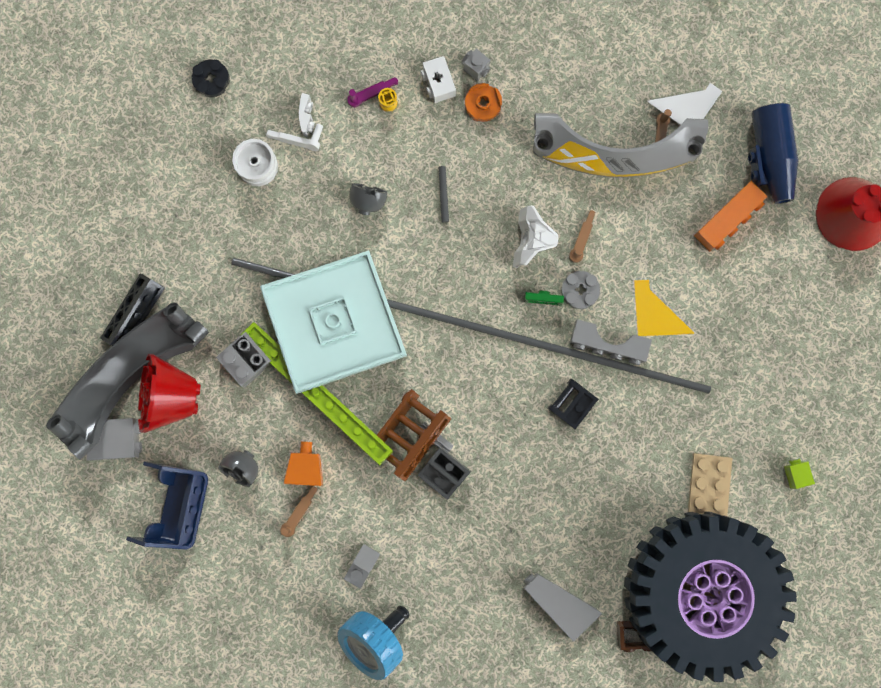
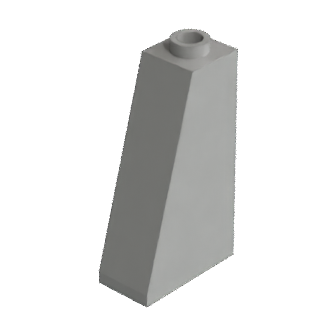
(563, 607)

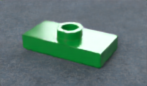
(543, 297)

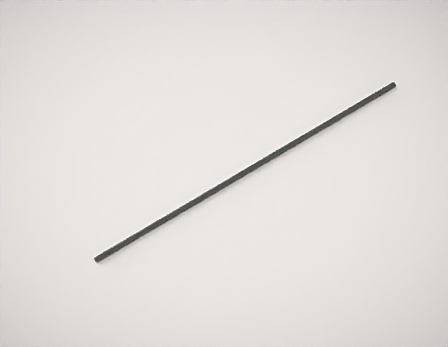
(506, 335)

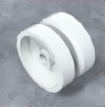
(255, 151)

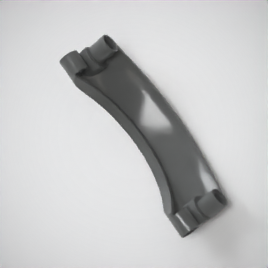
(90, 401)

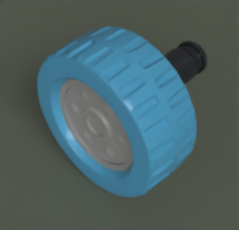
(372, 643)

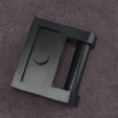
(578, 407)

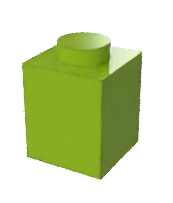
(799, 474)

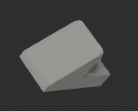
(362, 566)

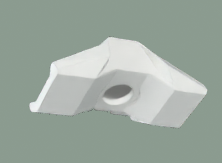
(534, 237)

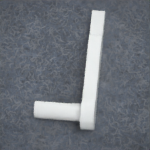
(311, 144)

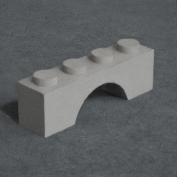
(586, 336)

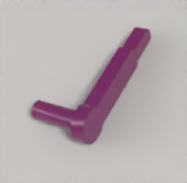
(355, 99)

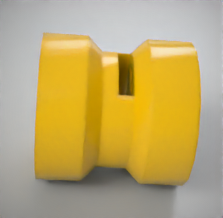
(390, 102)

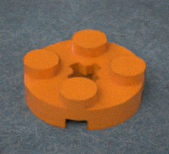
(488, 93)

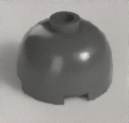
(367, 198)
(240, 467)

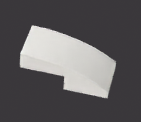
(305, 119)

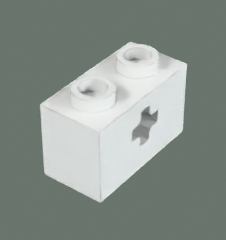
(438, 69)

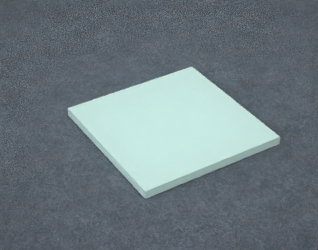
(332, 321)

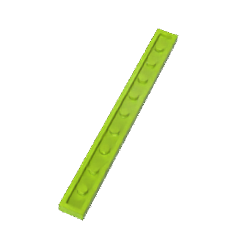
(325, 401)

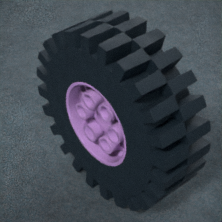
(661, 604)

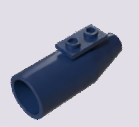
(775, 155)

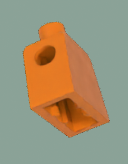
(304, 467)

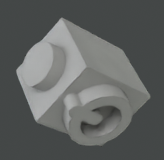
(476, 64)

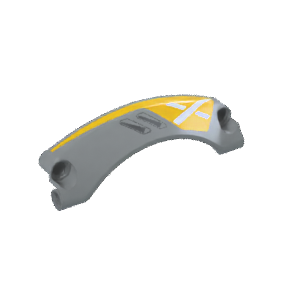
(581, 155)

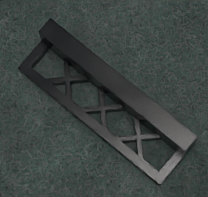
(134, 313)

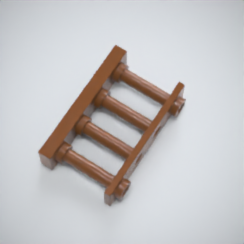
(426, 436)

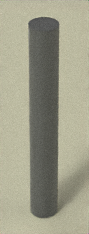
(443, 194)

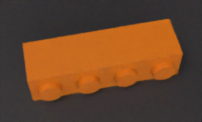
(730, 216)

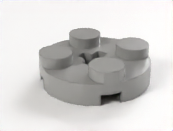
(572, 296)

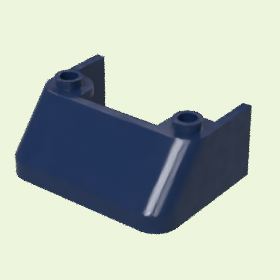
(180, 511)

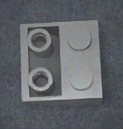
(244, 360)

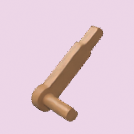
(662, 121)
(576, 254)
(288, 528)

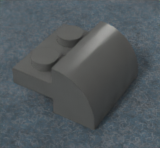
(444, 473)

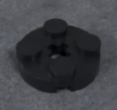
(201, 72)

